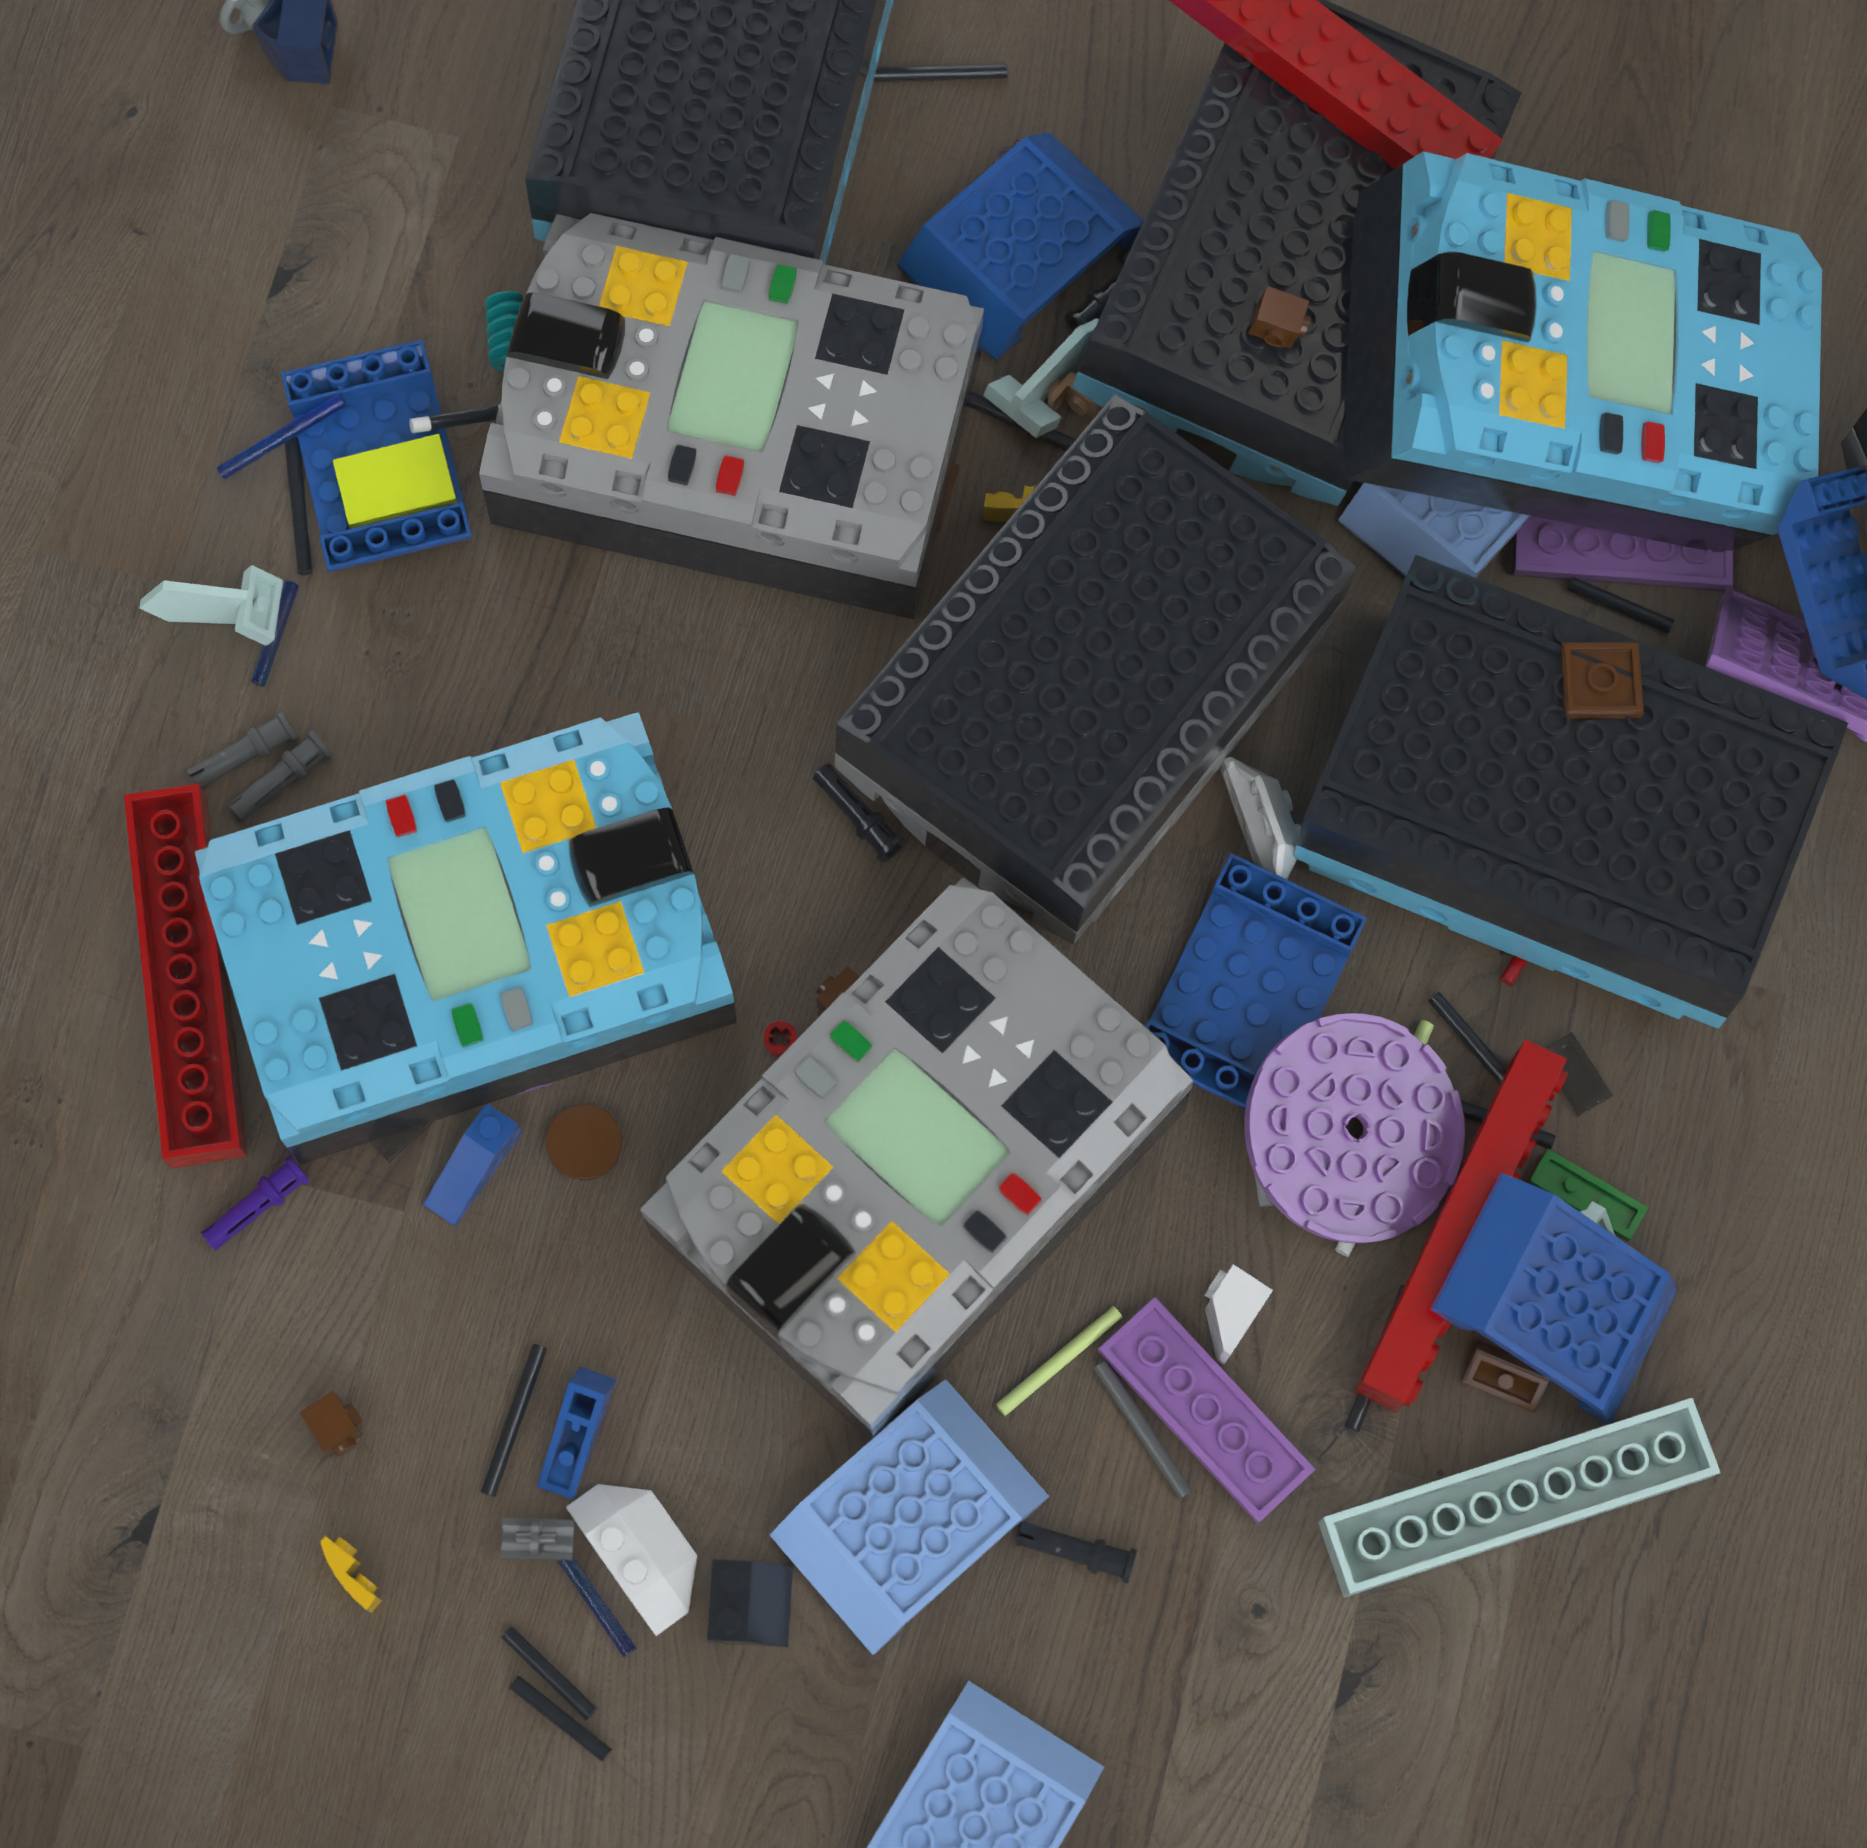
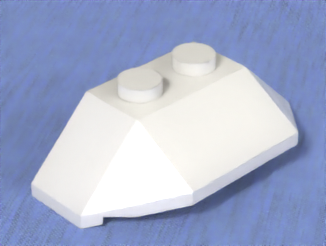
(1263, 816)
(640, 1550)

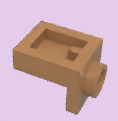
(1062, 390)

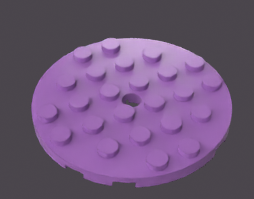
(1310, 1161)

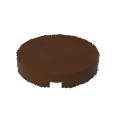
(584, 1142)

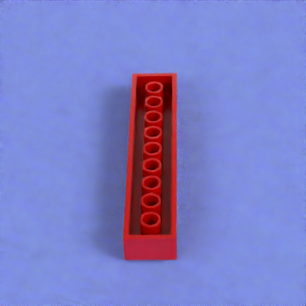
(1344, 77)
(183, 980)
(1497, 1148)

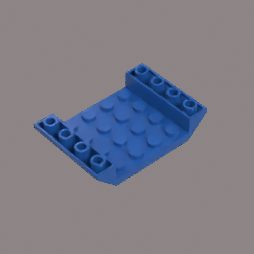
(1020, 236)
(381, 397)
(1831, 572)
(1251, 976)
(1557, 1294)

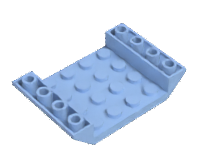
(1439, 529)
(908, 1515)
(989, 1783)

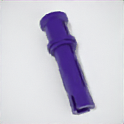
(270, 1192)

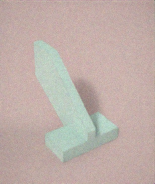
(1025, 401)
(251, 608)

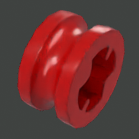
(781, 1027)

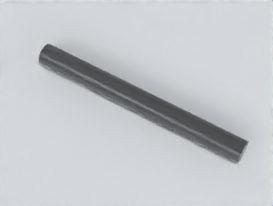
(1143, 1430)

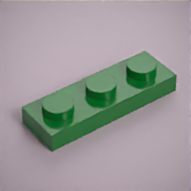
(1581, 1188)

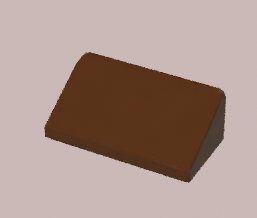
(1504, 1376)

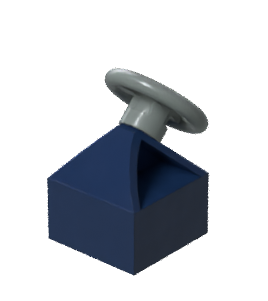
(292, 34)

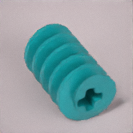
(501, 317)

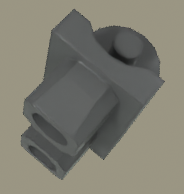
(537, 1539)

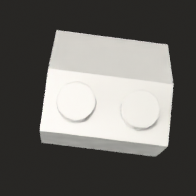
(1232, 1308)

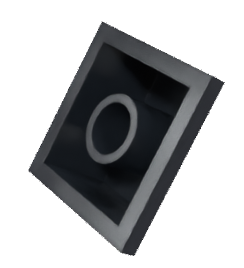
(749, 1603)

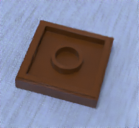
(1598, 689)

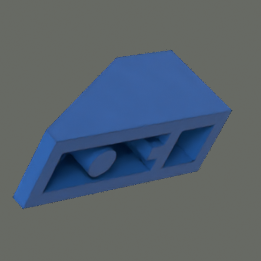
(472, 1164)
(576, 1431)

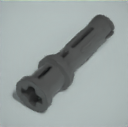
(258, 742)
(294, 765)

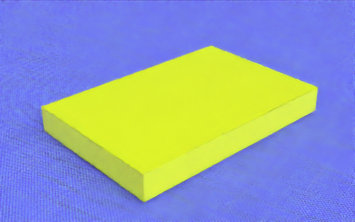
(394, 481)

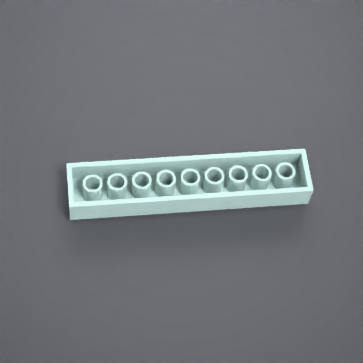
(1518, 1497)

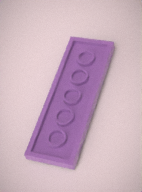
(1206, 1410)

